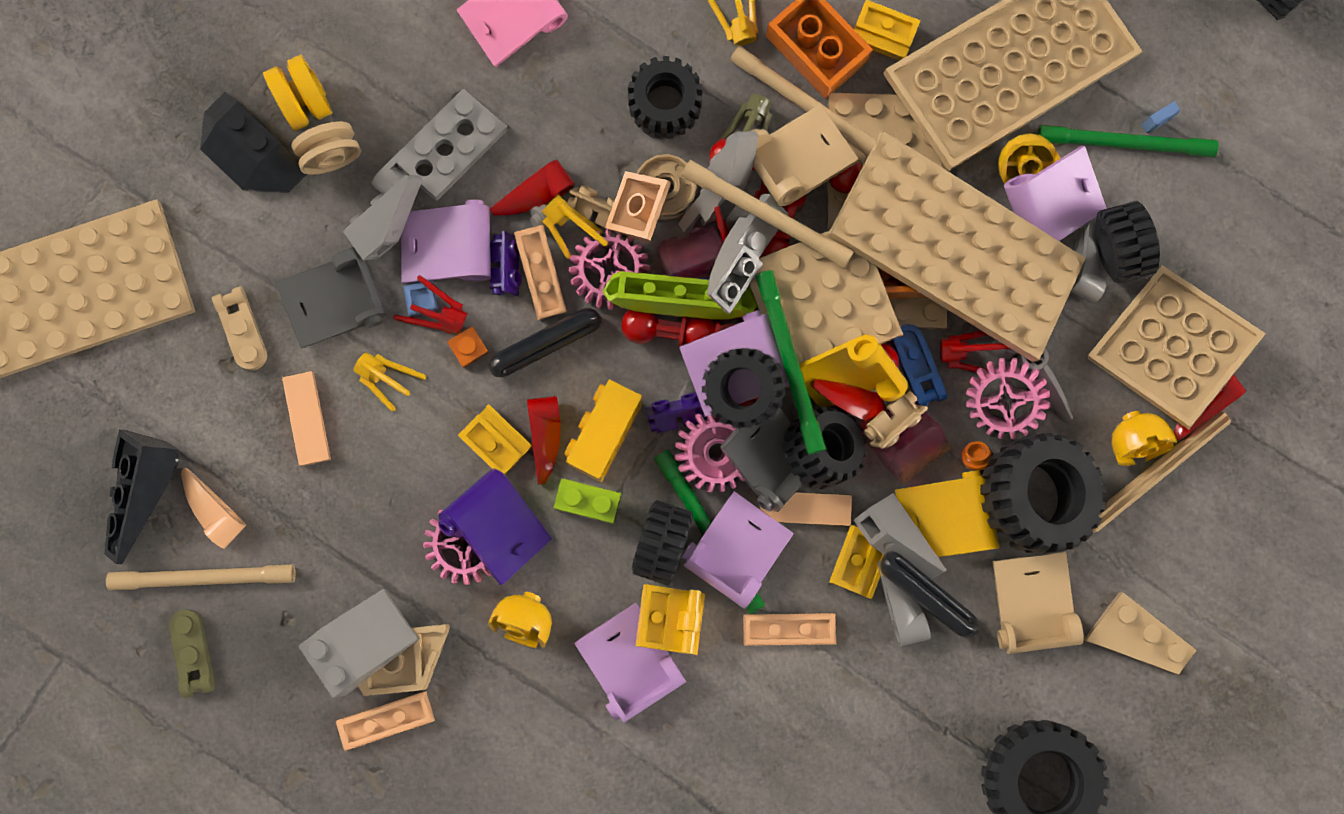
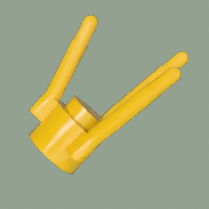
(742, 30)
(560, 212)
(372, 369)

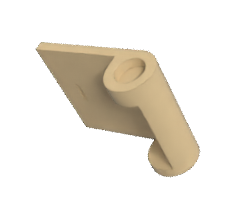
(797, 157)
(1036, 607)

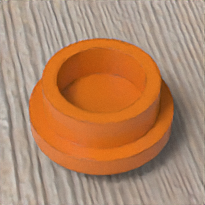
(976, 455)

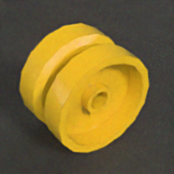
(297, 93)

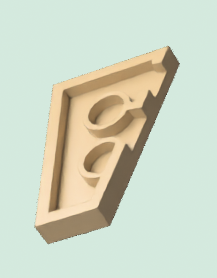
(1139, 635)

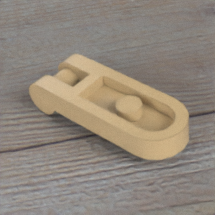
(241, 329)

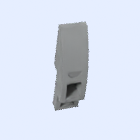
(730, 164)
(739, 257)

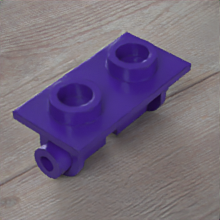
(507, 276)
(667, 412)

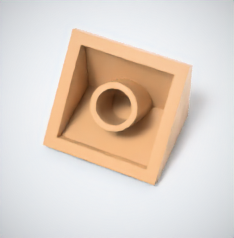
(638, 206)

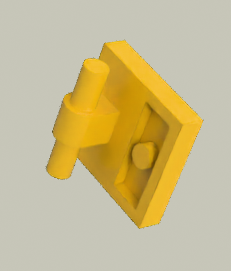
(670, 619)

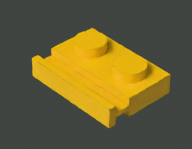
(886, 30)
(495, 440)
(857, 565)

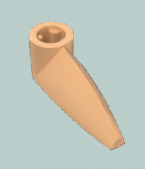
(211, 511)

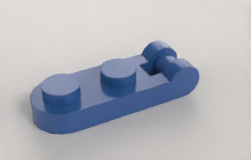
(918, 365)

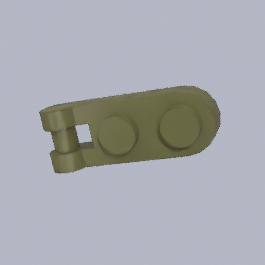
(191, 653)

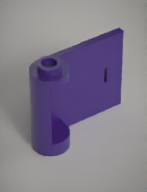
(494, 523)

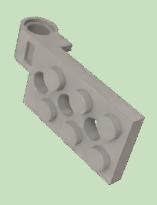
(439, 131)

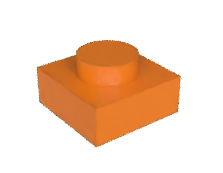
(468, 347)

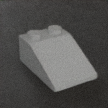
(358, 644)

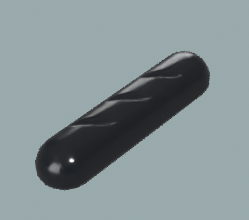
(544, 342)
(928, 594)

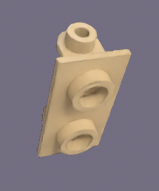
(587, 202)
(887, 429)

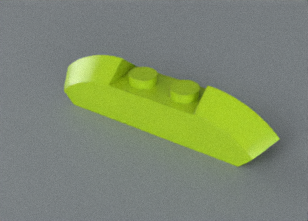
(671, 296)

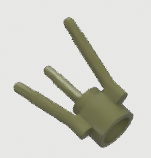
(755, 112)

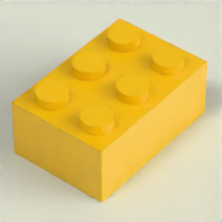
(603, 430)

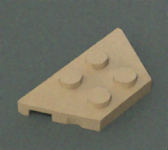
(411, 668)

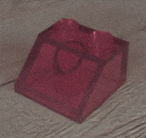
(691, 254)
(914, 449)

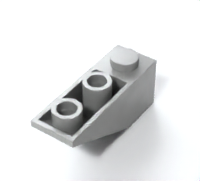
(382, 223)
(892, 529)

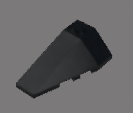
(142, 476)

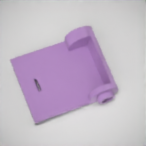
(1058, 196)
(447, 243)
(743, 384)
(737, 550)
(628, 673)

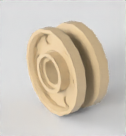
(326, 148)
(684, 192)

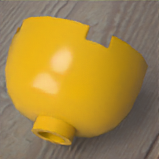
(1026, 155)
(1141, 437)
(522, 619)

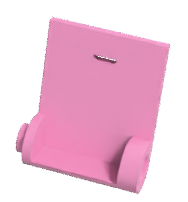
(510, 23)

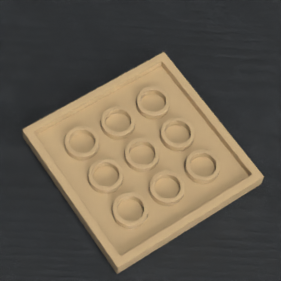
(826, 301)
(1176, 346)

